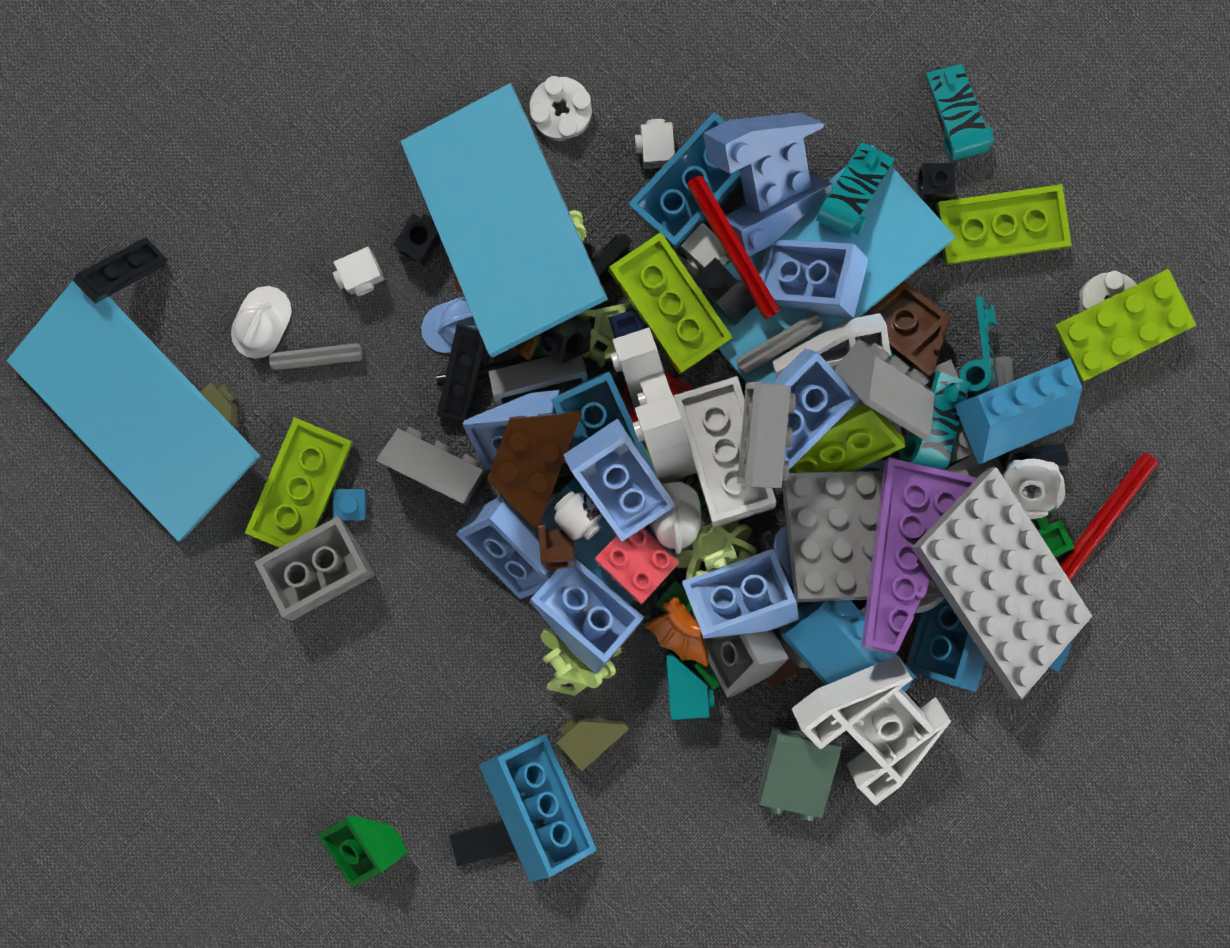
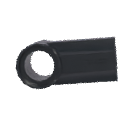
(1051, 453)

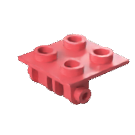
(637, 563)

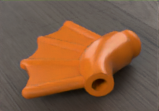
(679, 632)

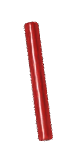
(733, 247)
(1108, 514)

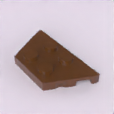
(913, 327)
(532, 460)

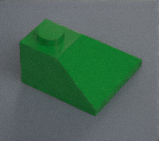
(362, 847)

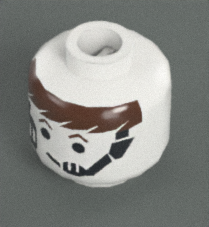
(577, 516)

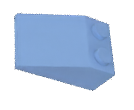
(815, 276)
(819, 401)
(488, 427)
(619, 480)
(506, 546)
(742, 597)
(586, 614)

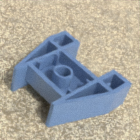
(772, 173)

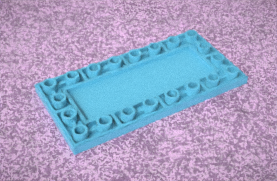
(503, 221)
(895, 239)
(133, 409)

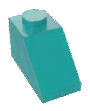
(687, 691)

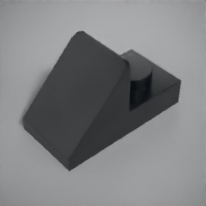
(725, 291)

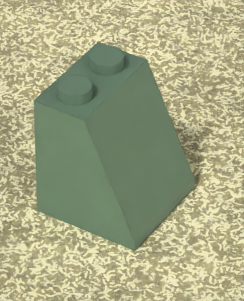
(797, 774)

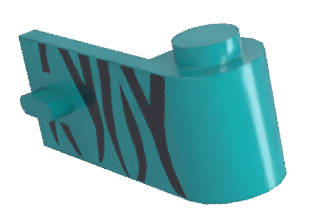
(962, 120)
(854, 190)
(982, 372)
(945, 422)

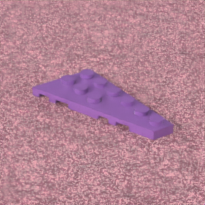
(908, 507)

